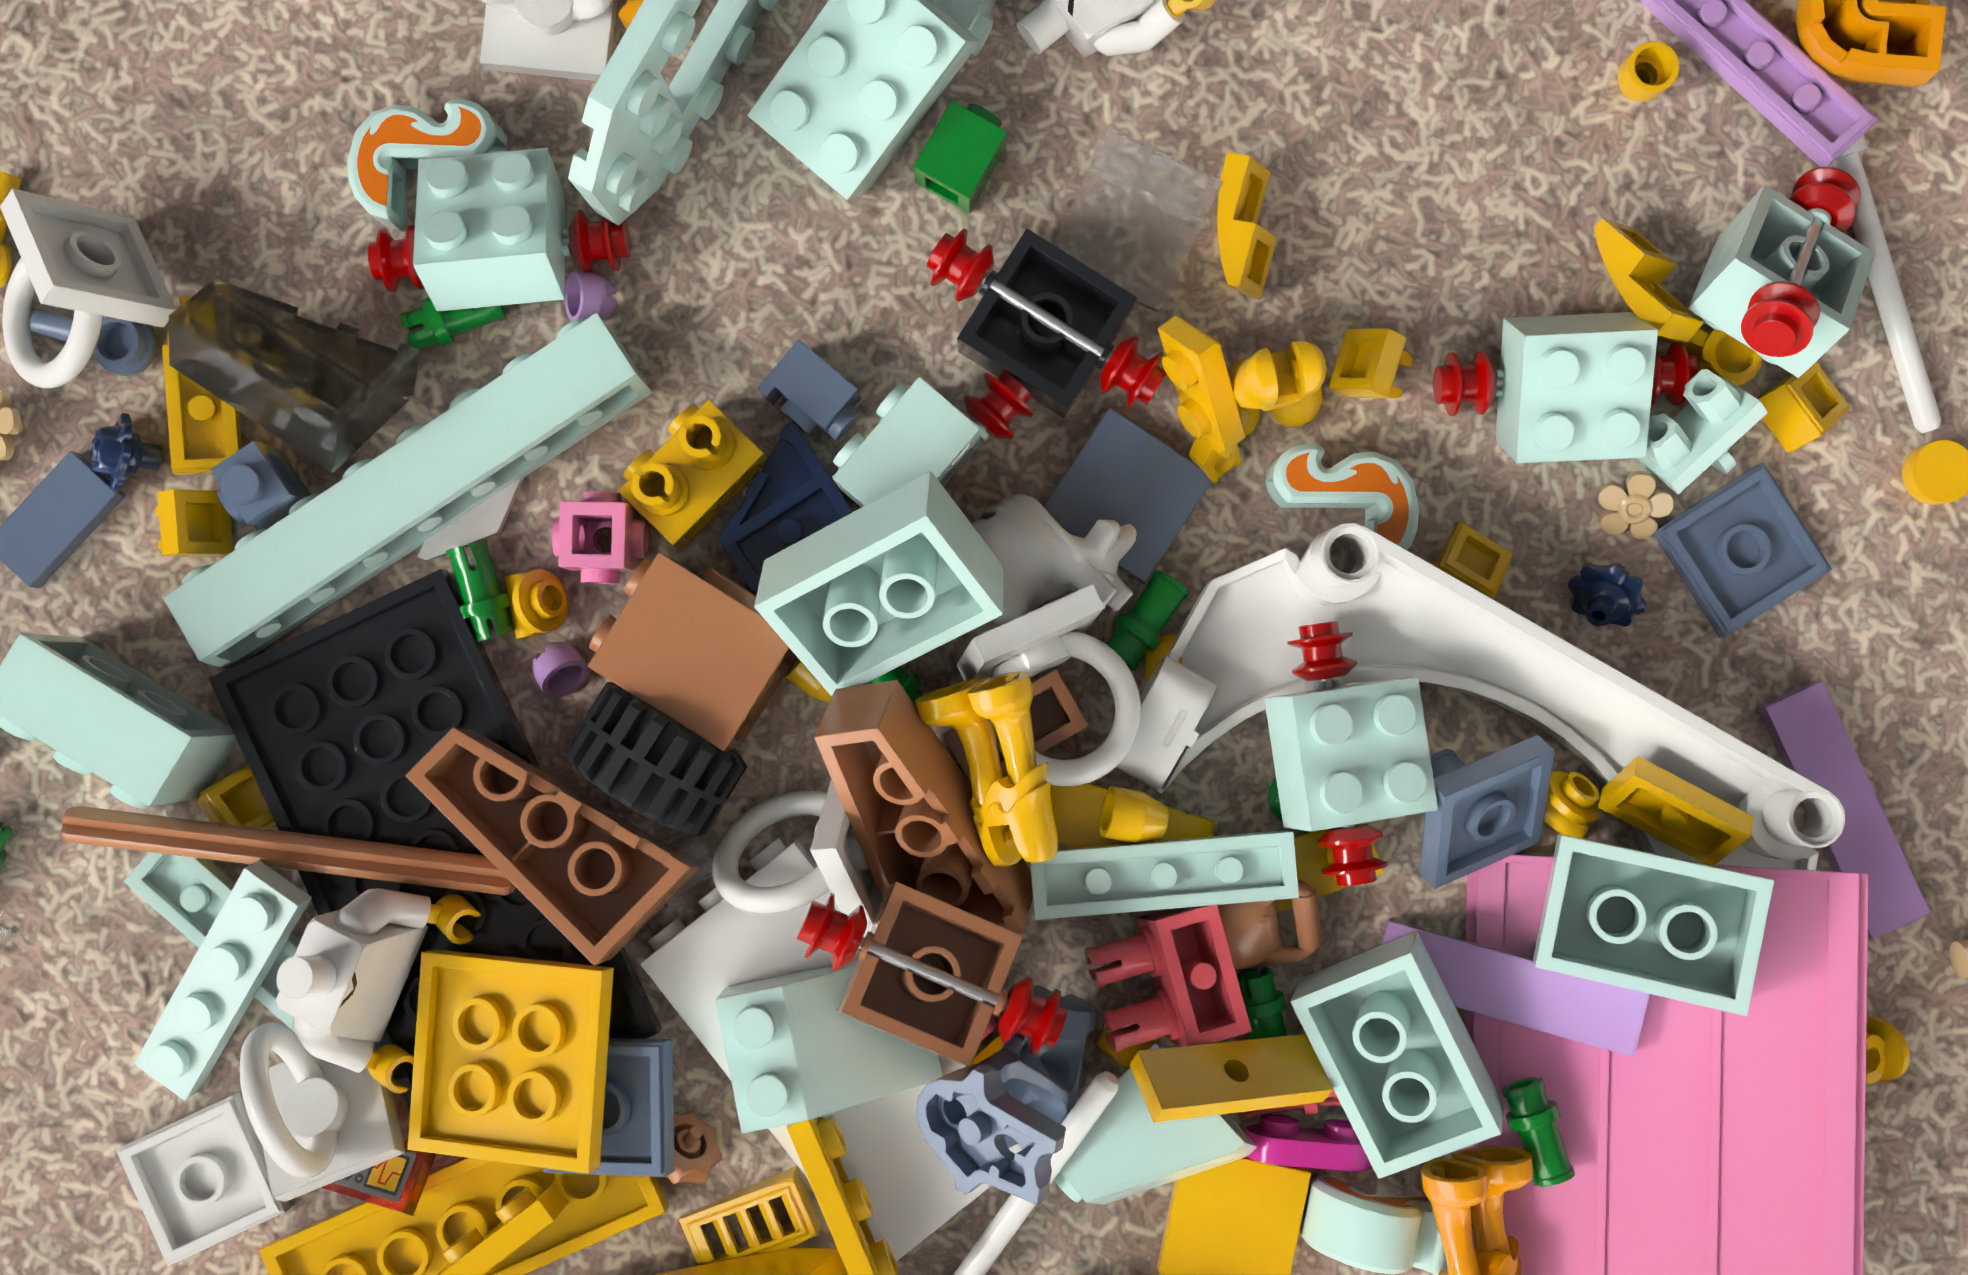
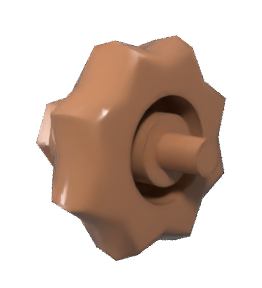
(693, 1149)

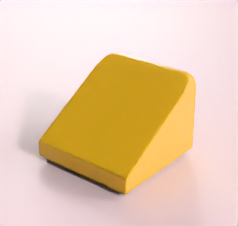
(1802, 407)
(1474, 560)
(236, 801)

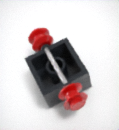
(1045, 321)

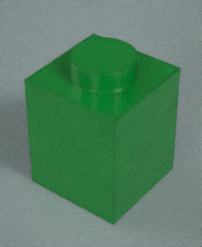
(961, 154)

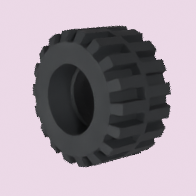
(653, 762)

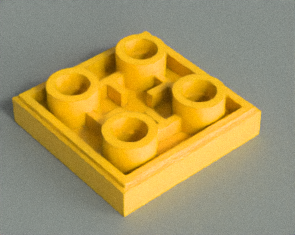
(1234, 1220)

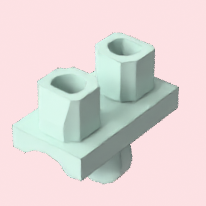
(1701, 431)

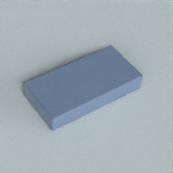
(56, 519)

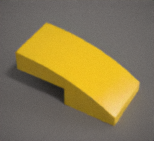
(1243, 244)
(1637, 272)

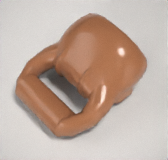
(1255, 932)

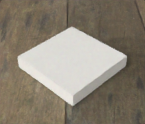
(201, 1179)

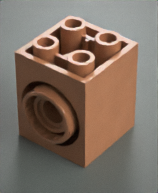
(693, 650)

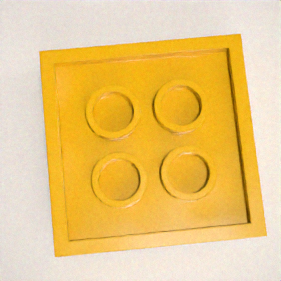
(510, 1060)

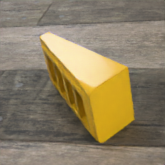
(796, 1199)

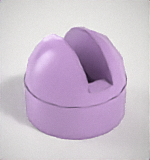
(588, 294)
(548, 665)

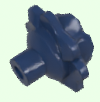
(120, 452)
(1607, 594)

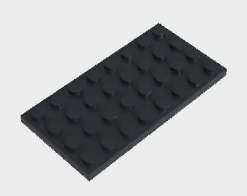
(337, 729)

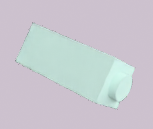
(1132, 1154)

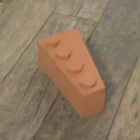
(914, 806)
(559, 848)

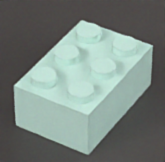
(861, 86)
(881, 585)
(110, 720)
(1653, 923)
(1398, 1055)

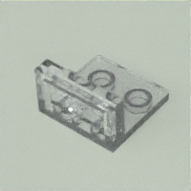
(1137, 216)

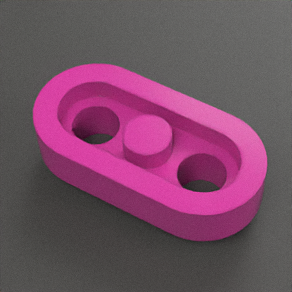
(1286, 1144)

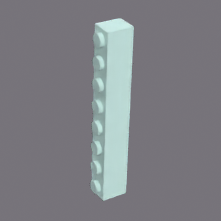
(406, 494)

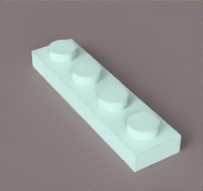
(1165, 875)
(190, 897)
(222, 979)

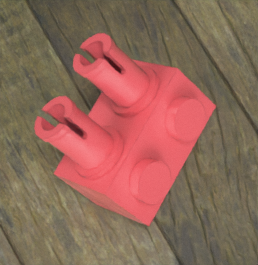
(1192, 975)

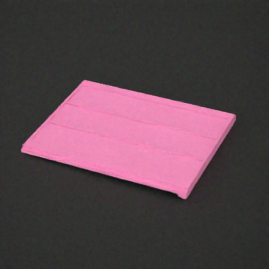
(1726, 1130)

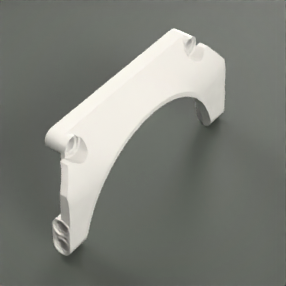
(1436, 628)

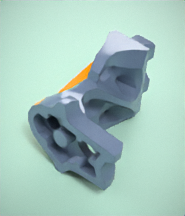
(1005, 1102)

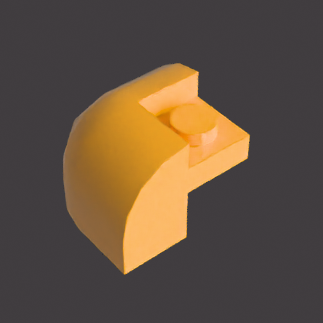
(1873, 39)

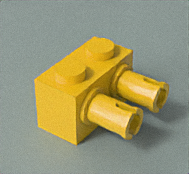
(692, 473)

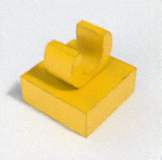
(1369, 363)
(193, 524)

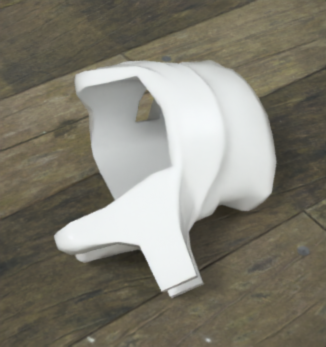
(1047, 561)

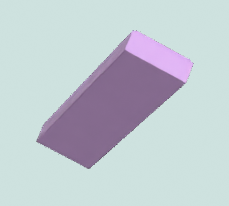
(1769, 73)
(1818, 748)
(1532, 997)

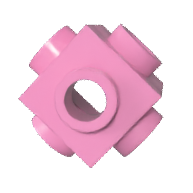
(577, 533)

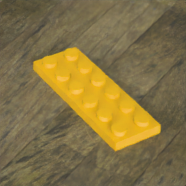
(454, 1201)

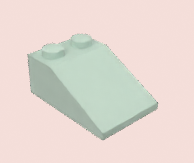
(804, 1059)

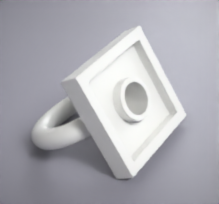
(549, 37)
(79, 263)
(1045, 641)
(834, 847)
(313, 1114)

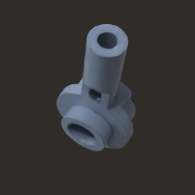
(122, 345)

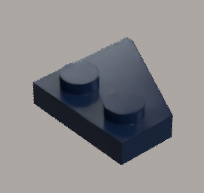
(781, 506)

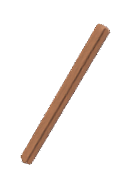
(283, 849)

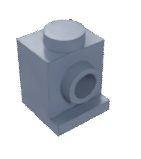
(813, 392)
(258, 485)

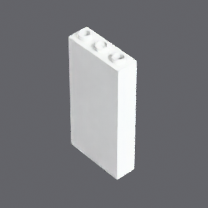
(729, 947)

